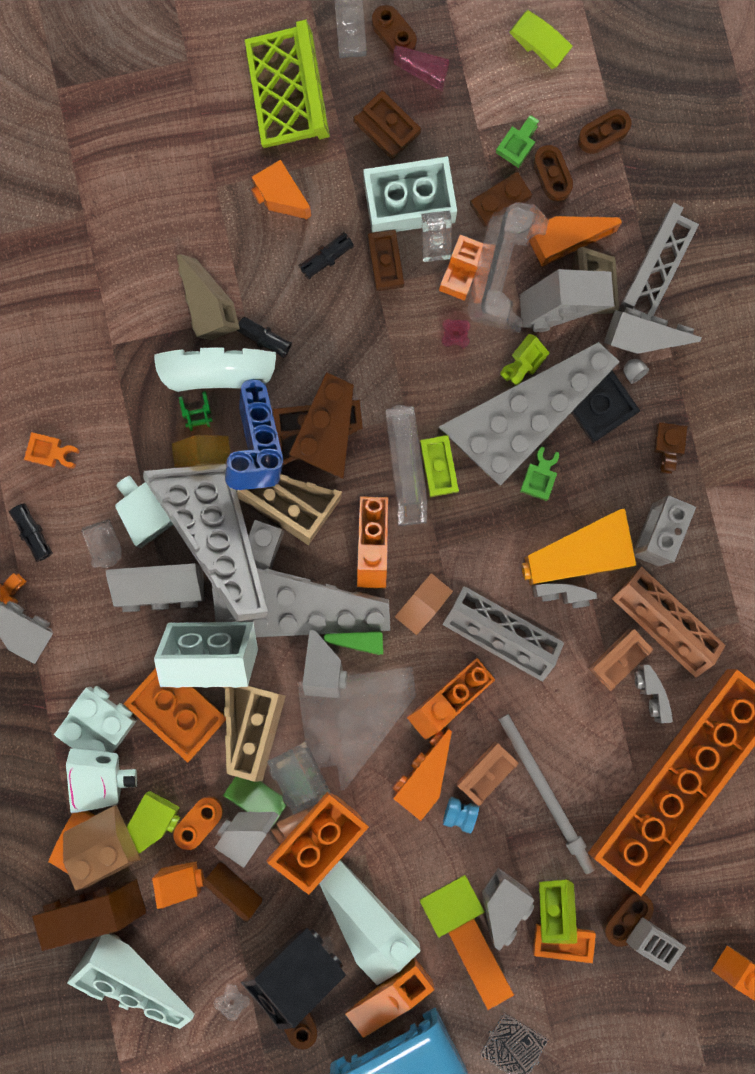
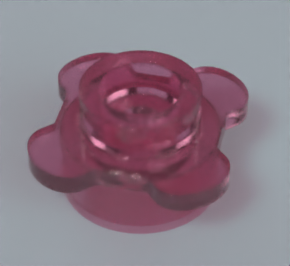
(456, 325)

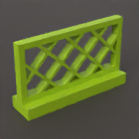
(308, 75)

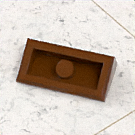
(233, 891)

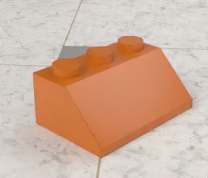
(318, 842)

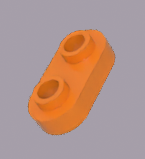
(198, 823)

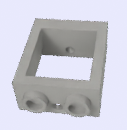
(658, 539)

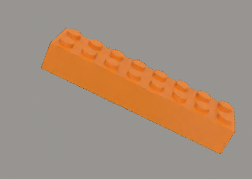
(681, 784)

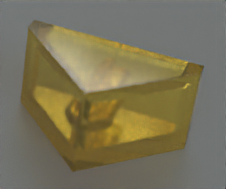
(201, 451)

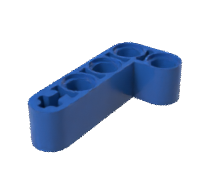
(263, 460)

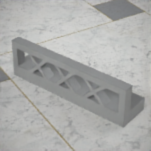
(653, 256)
(501, 637)

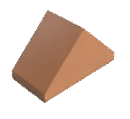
(424, 604)

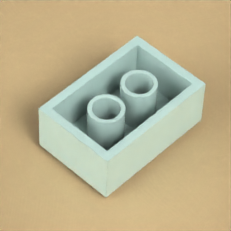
(405, 191)
(206, 654)

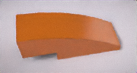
(481, 964)

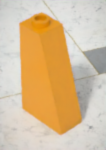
(591, 550)

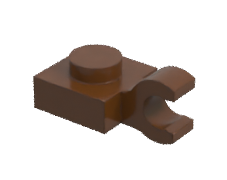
(670, 441)

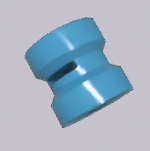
(460, 815)

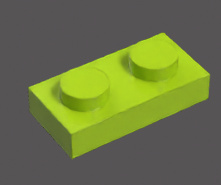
(439, 466)

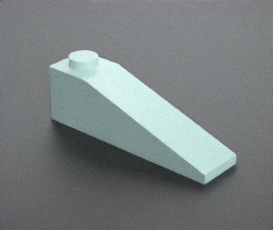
(371, 931)
(121, 974)

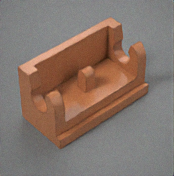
(620, 659)
(487, 773)

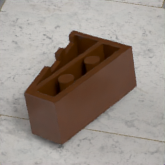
(290, 420)

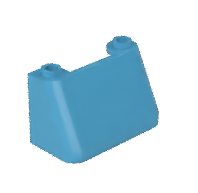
(417, 1051)

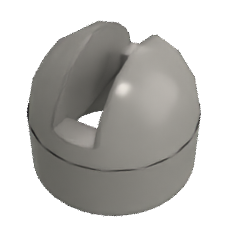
(635, 370)

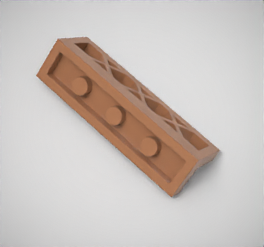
(667, 625)

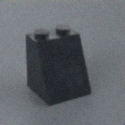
(294, 979)

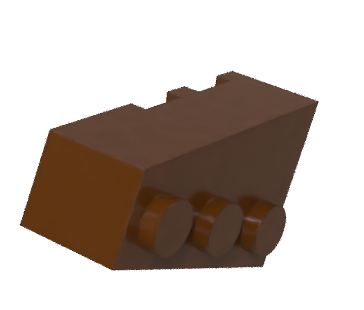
(326, 427)
(88, 915)

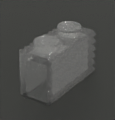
(298, 777)

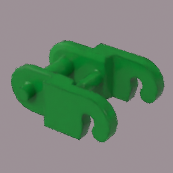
(187, 414)

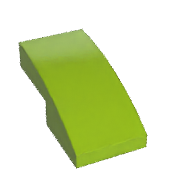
(540, 37)

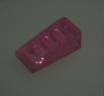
(423, 66)

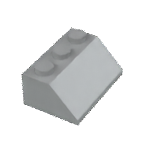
(156, 586)

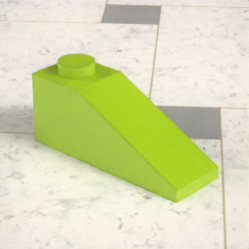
(152, 820)

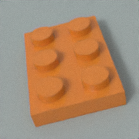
(176, 715)

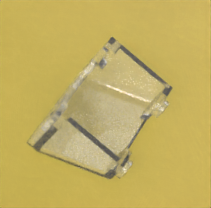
(507, 226)

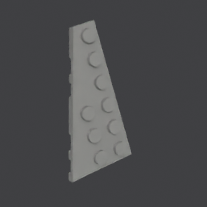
(518, 421)
(215, 532)
(303, 606)

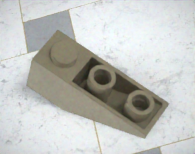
(209, 305)

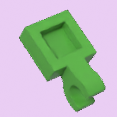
(518, 143)

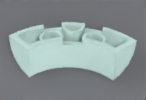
(213, 368)

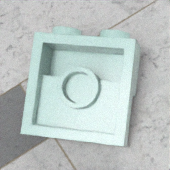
(95, 722)

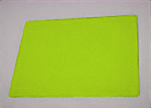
(452, 906)

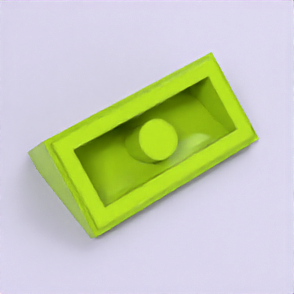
(558, 912)

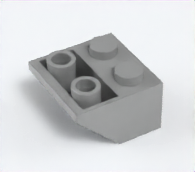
(505, 906)

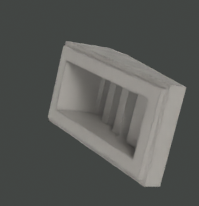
(641, 936)

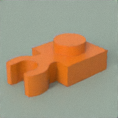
(46, 450)

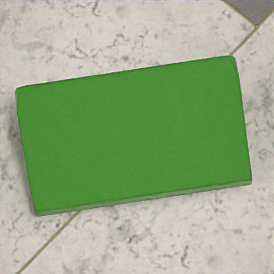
(254, 796)

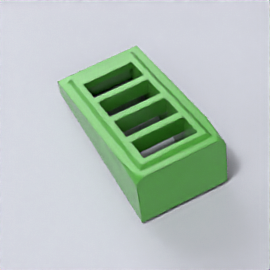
(363, 641)

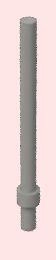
(574, 843)

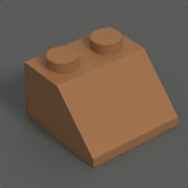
(98, 848)

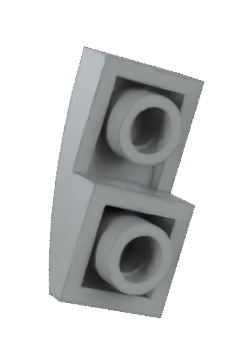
(571, 594)
(649, 684)

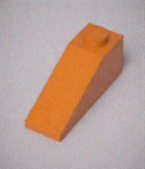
(568, 234)

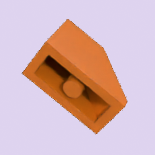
(280, 192)
(177, 884)

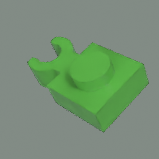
(539, 479)

